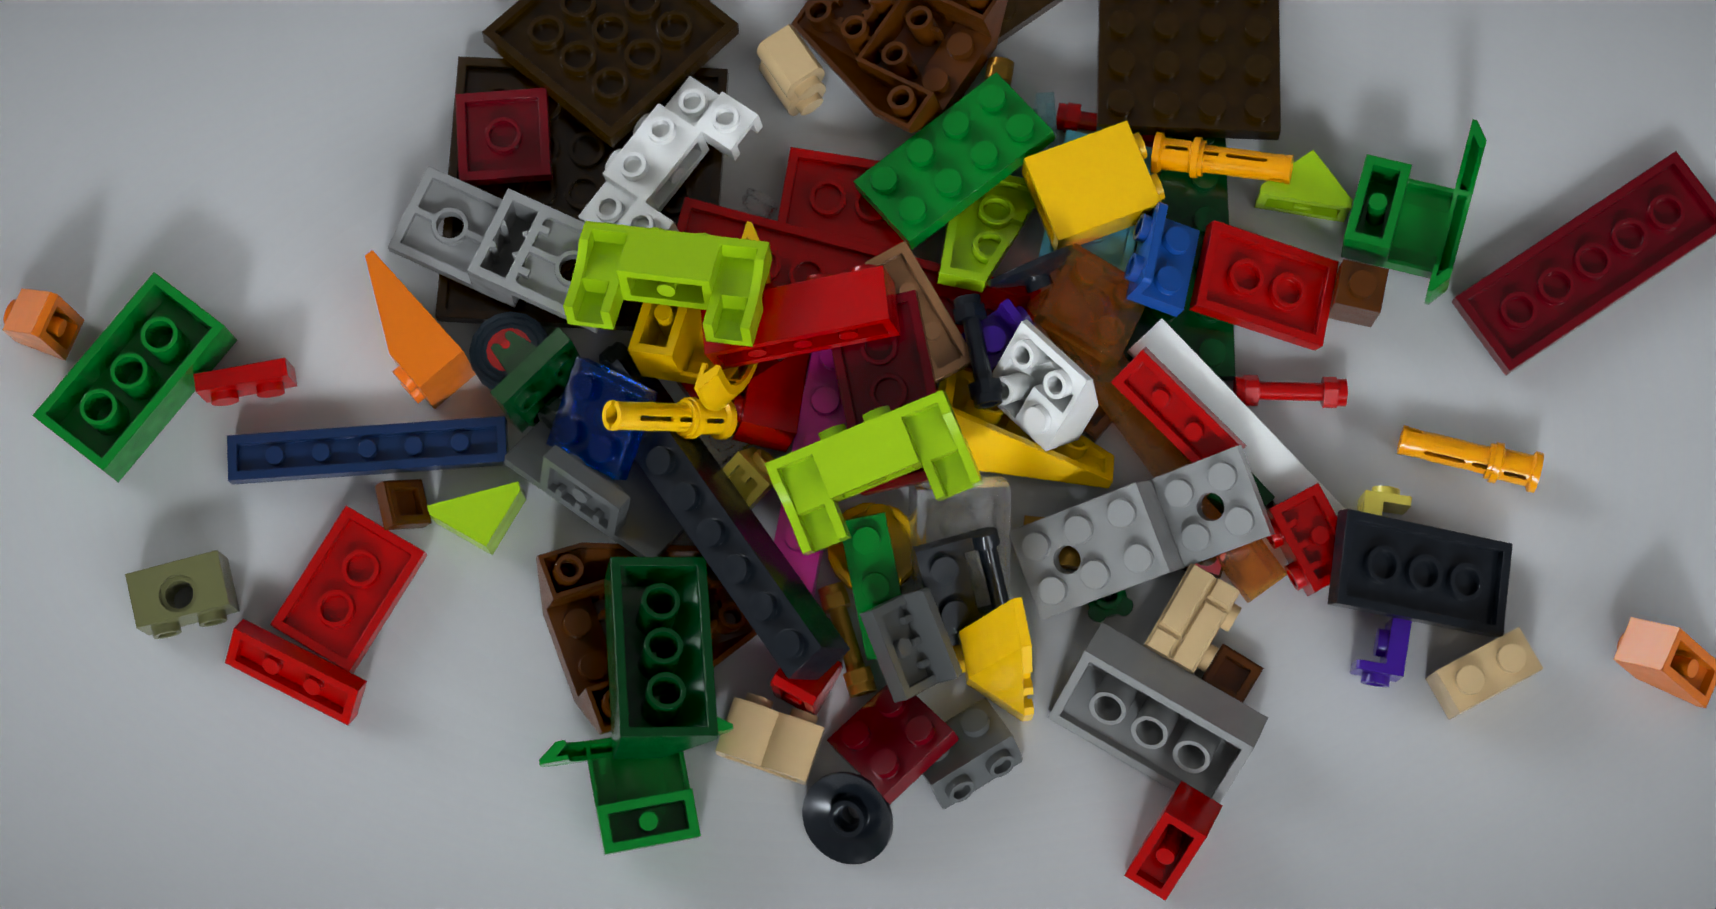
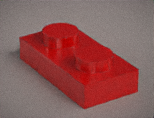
(261, 378)

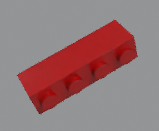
(816, 317)

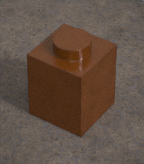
(1358, 293)

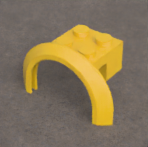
(671, 347)

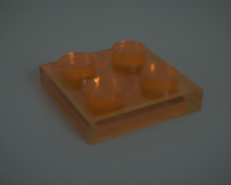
(1090, 307)

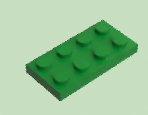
(954, 160)

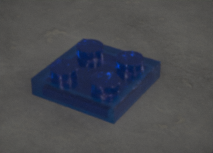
(579, 421)

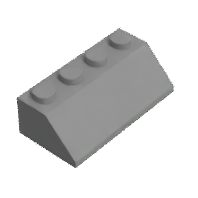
(1157, 716)

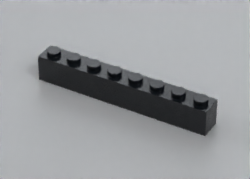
(737, 547)

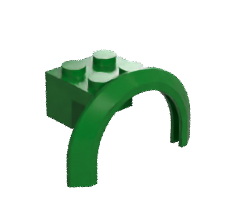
(1410, 221)
(635, 799)

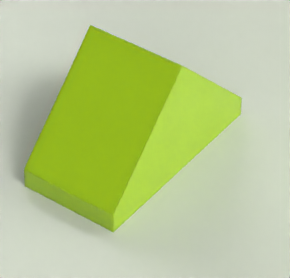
(1310, 193)
(481, 516)

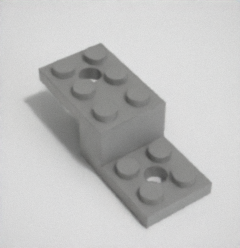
(506, 247)
(1141, 532)

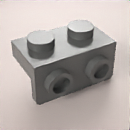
(911, 643)
(979, 756)

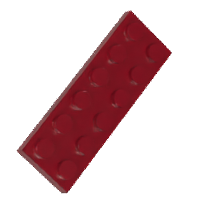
(1589, 263)

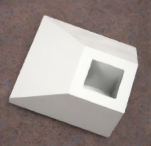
(1044, 389)

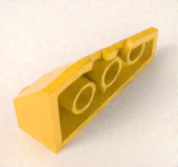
(1006, 449)
(998, 658)

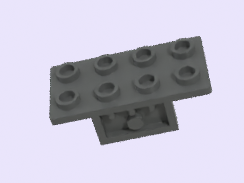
(621, 509)

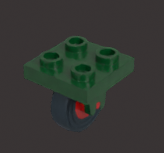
(521, 364)

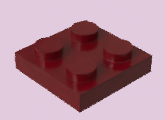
(504, 136)
(892, 742)

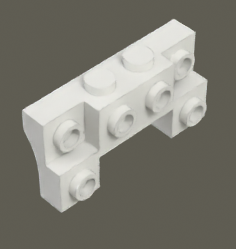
(664, 154)

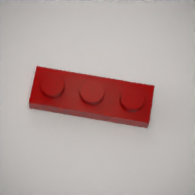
(1174, 408)
(295, 671)

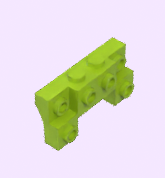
(671, 270)
(866, 456)

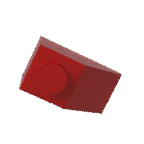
(772, 405)
(805, 694)
(1173, 840)

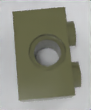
(155, 588)

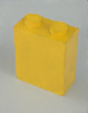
(1092, 185)

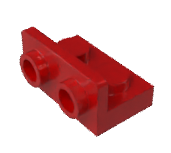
(1306, 536)

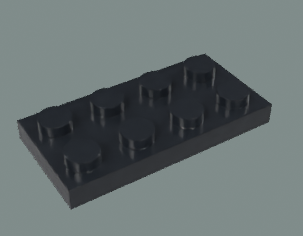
(1420, 573)

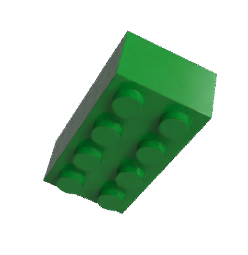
(135, 377)

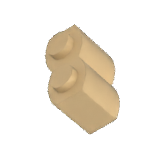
(792, 71)
(771, 739)

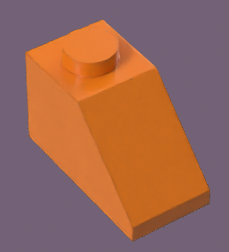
(42, 322)
(1667, 660)

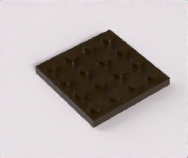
(610, 56)
(1190, 67)

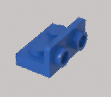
(1162, 262)

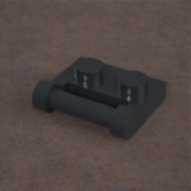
(946, 574)

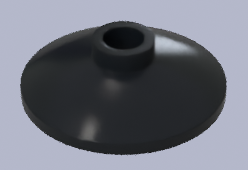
(1033, 274)
(835, 829)

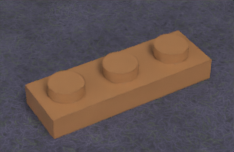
(945, 342)

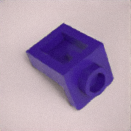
(1000, 328)
(1392, 648)

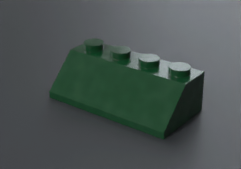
(659, 656)

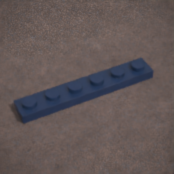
(367, 450)

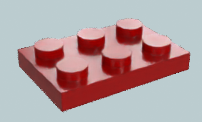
(823, 198)
(1264, 285)
(349, 589)

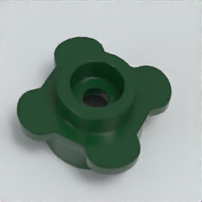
(1104, 609)

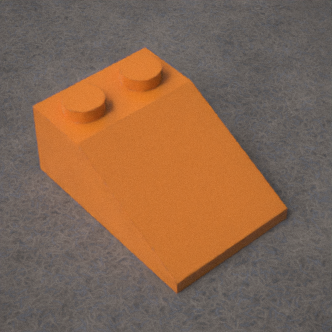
(426, 355)

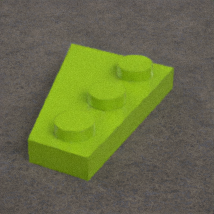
(983, 235)

